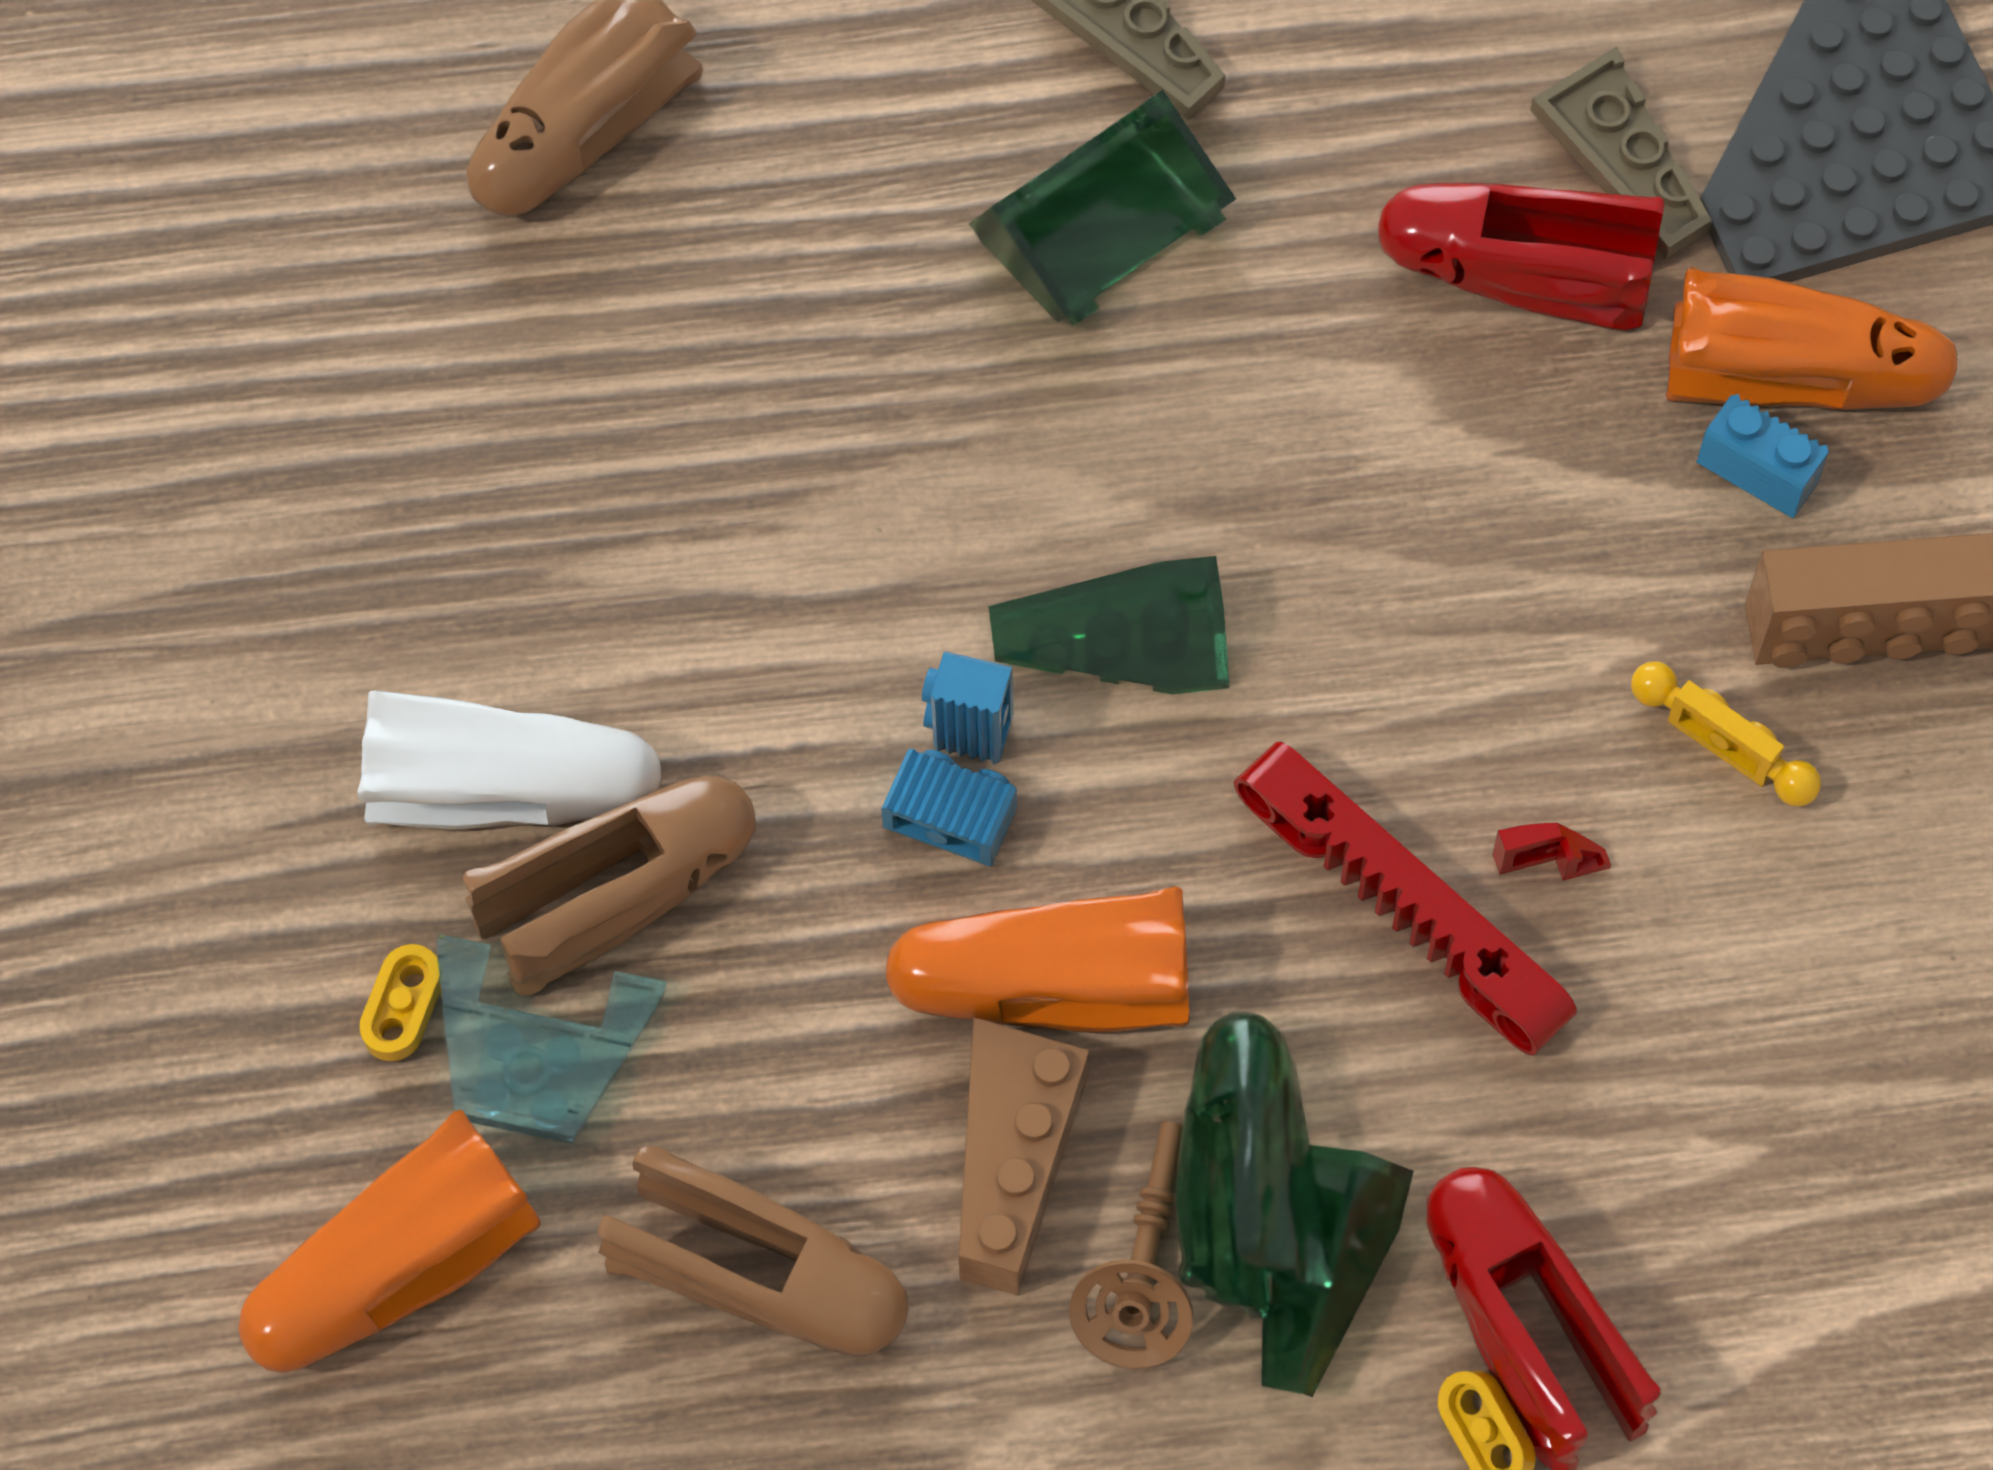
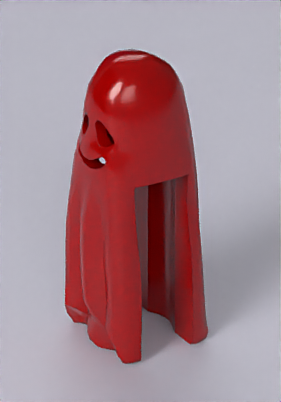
(1531, 246)
(1496, 1240)

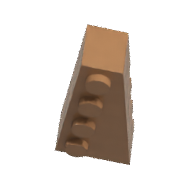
(1016, 1134)

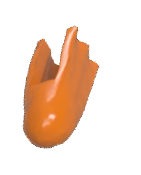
(1799, 348)
(1052, 965)
(390, 1251)

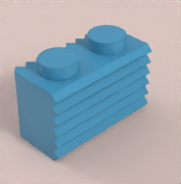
(1762, 455)
(969, 706)
(950, 806)

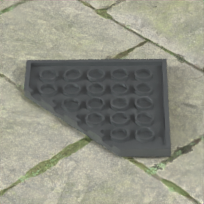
(1856, 143)

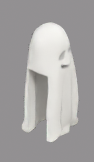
(487, 766)

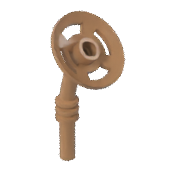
(1136, 1293)

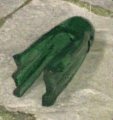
(1251, 1179)

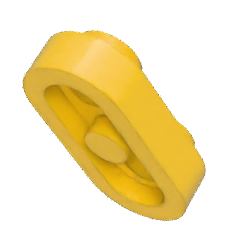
(398, 1005)
(1484, 1433)

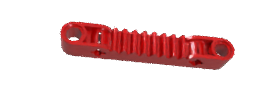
(1519, 1004)

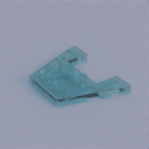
(526, 1067)

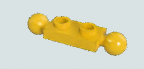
(1741, 743)

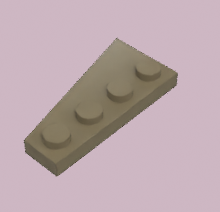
(1146, 45)
(1614, 139)

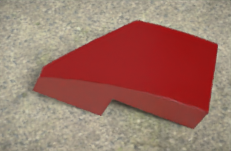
(1545, 842)

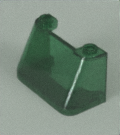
(1105, 209)

